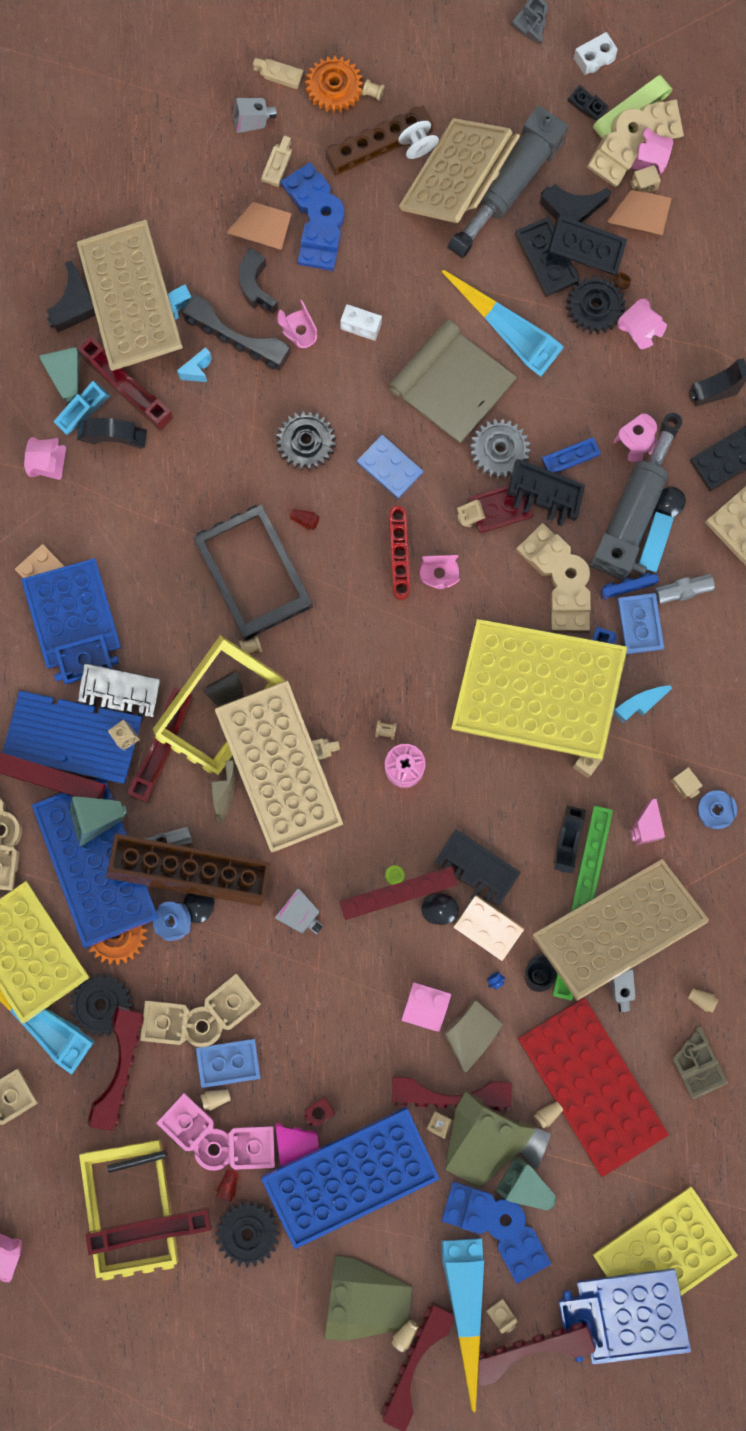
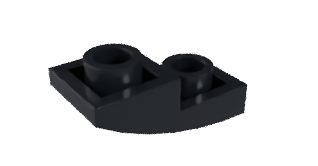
(587, 104)

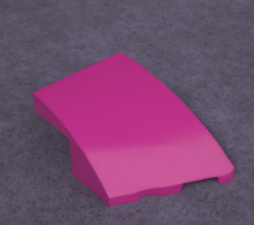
(295, 1143)

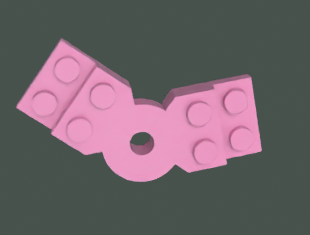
(194, 1130)

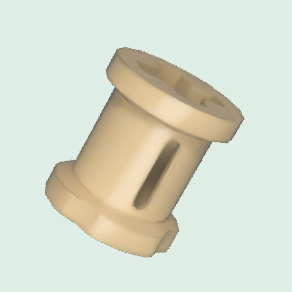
(373, 90)
(251, 646)
(385, 730)

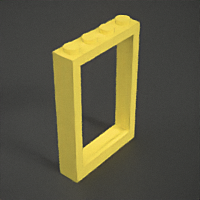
(179, 745)
(126, 1268)

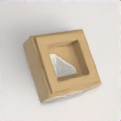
(440, 1124)

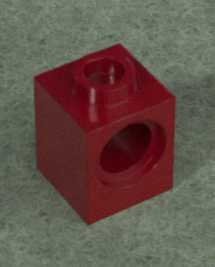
(325, 1105)

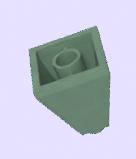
(64, 371)
(94, 816)
(525, 1187)

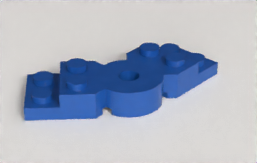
(322, 233)
(479, 1212)

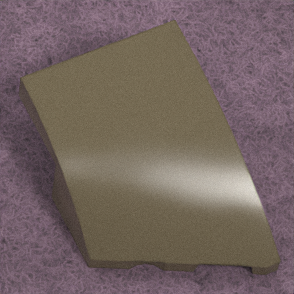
(224, 792)
(472, 1034)
(699, 1066)

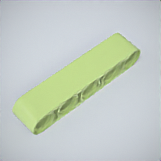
(651, 93)

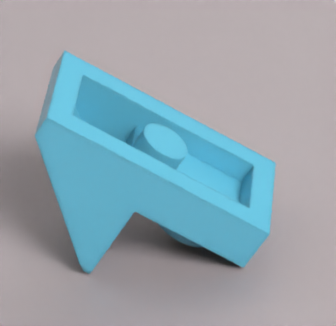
(192, 369)

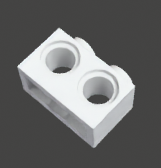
(593, 51)
(361, 322)

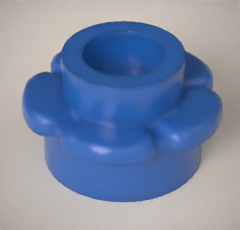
(495, 980)

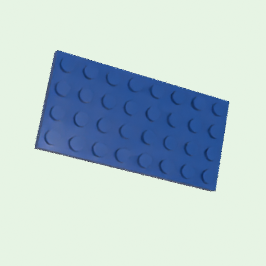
(97, 904)
(350, 1177)

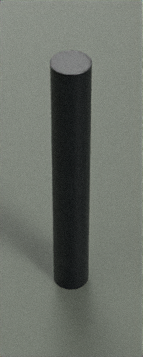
(137, 1161)

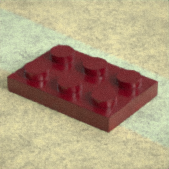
(499, 509)

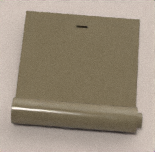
(451, 381)

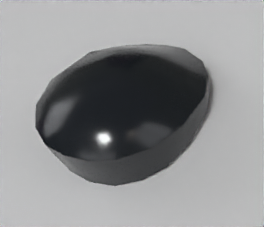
(670, 502)
(199, 907)
(440, 909)
(540, 974)

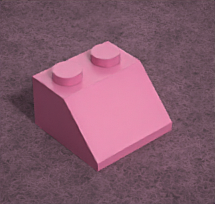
(648, 825)
(426, 1007)

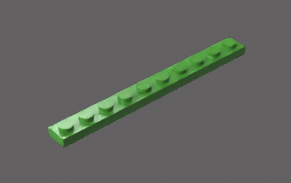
(588, 874)

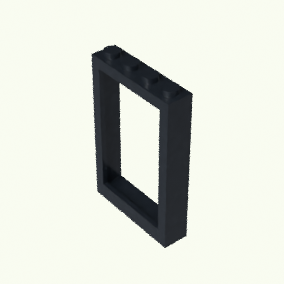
(274, 617)

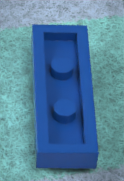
(571, 456)
(629, 585)

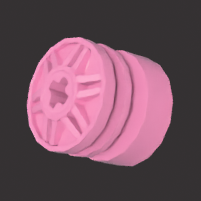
(409, 776)

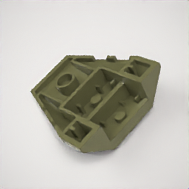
(483, 1140)
(365, 1301)

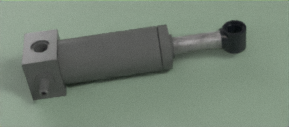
(540, 141)
(635, 509)

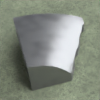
(531, 20)
(536, 1147)

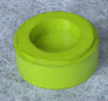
(394, 874)

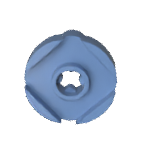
(723, 801)
(182, 921)

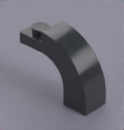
(249, 270)
(111, 430)
(568, 839)

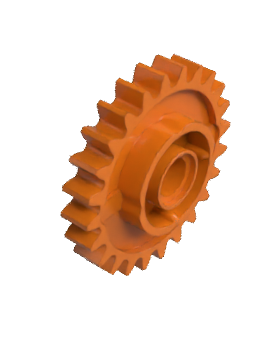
(330, 72)
(121, 948)

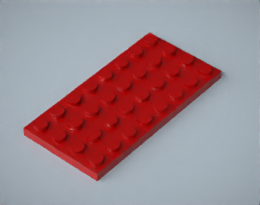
(593, 1087)

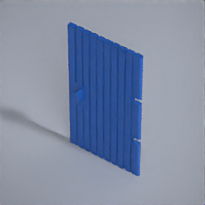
(69, 737)

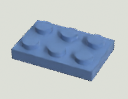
(390, 467)
(640, 623)
(228, 1063)

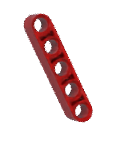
(399, 544)

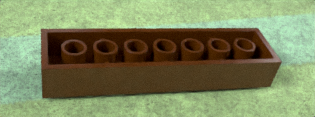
(188, 870)

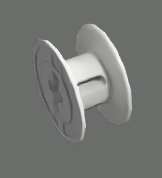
(419, 141)

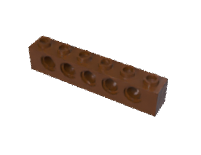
(357, 156)

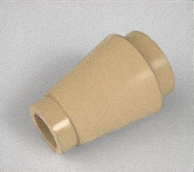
(703, 1000)
(213, 1099)
(547, 1115)
(404, 1337)

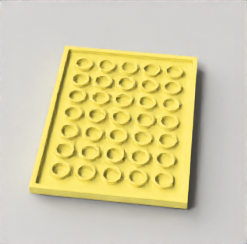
(539, 689)

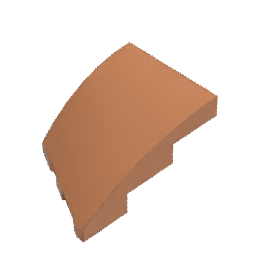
(642, 212)
(262, 225)

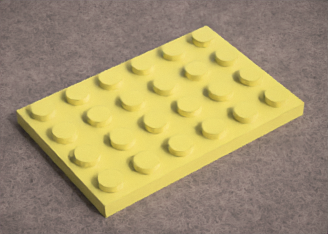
(34, 955)
(672, 1236)

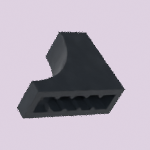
(572, 206)
(74, 305)
(719, 386)

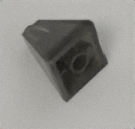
(225, 689)

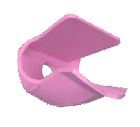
(653, 152)
(294, 320)
(642, 323)
(638, 443)
(44, 458)
(446, 563)
(9, 1254)

